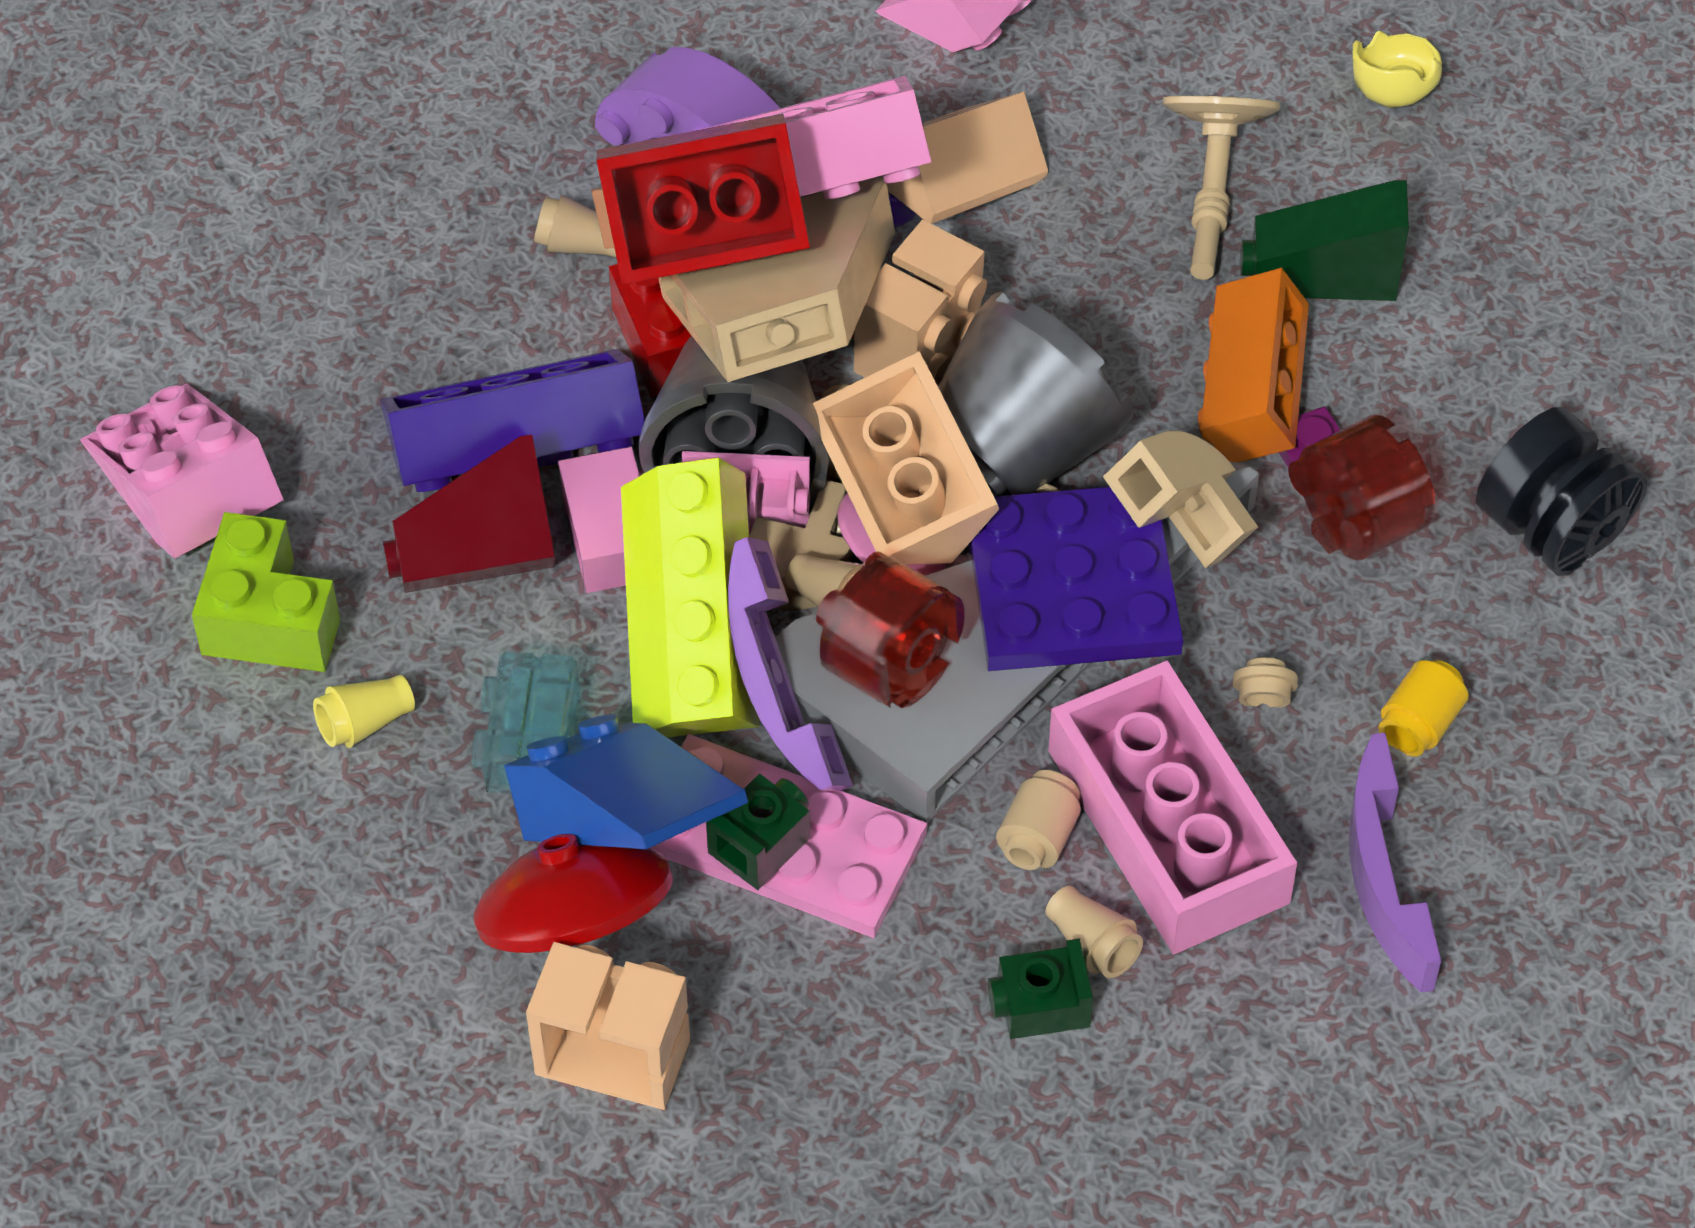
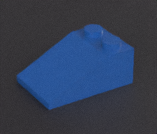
(616, 787)

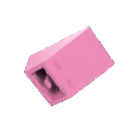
(183, 467)

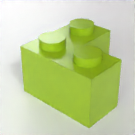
(253, 604)

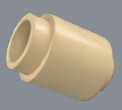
(1039, 820)

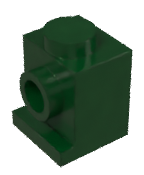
(762, 833)
(1048, 1009)

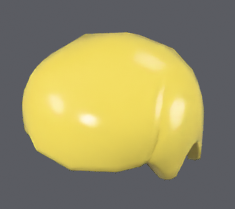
(1396, 69)

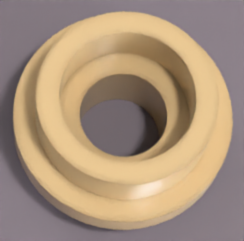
(1265, 682)

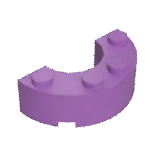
(677, 96)

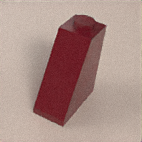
(476, 526)

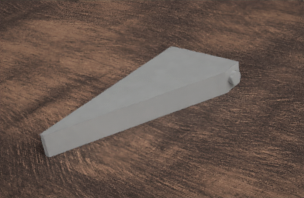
(967, 718)

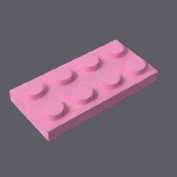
(845, 868)

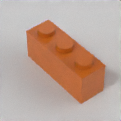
(1254, 366)

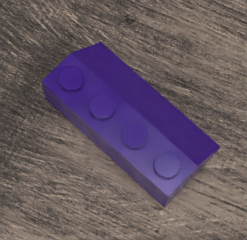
(559, 403)

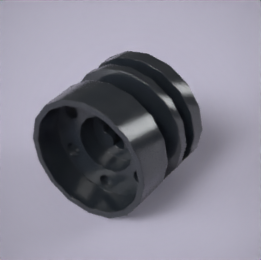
(1560, 490)

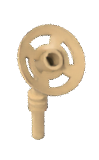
(1211, 205)

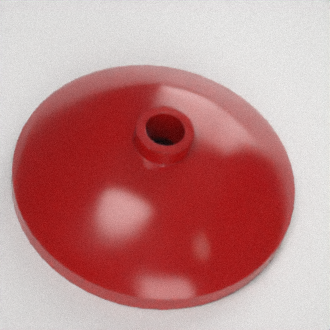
(570, 895)

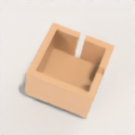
(924, 310)
(609, 1024)

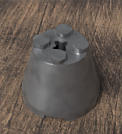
(1029, 397)
(745, 416)

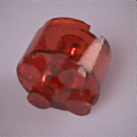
(1363, 488)
(889, 631)

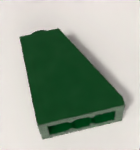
(1335, 245)

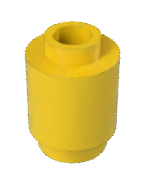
(1423, 707)

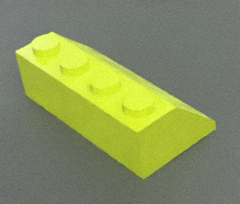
(677, 570)

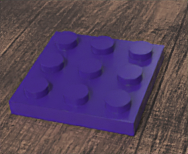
(1072, 582)

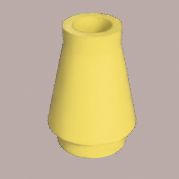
(359, 709)

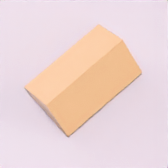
(974, 159)
(906, 464)

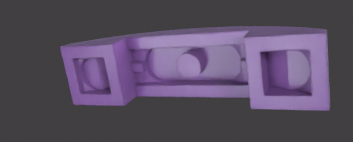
(752, 591)
(1400, 929)

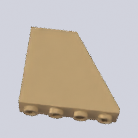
(791, 302)

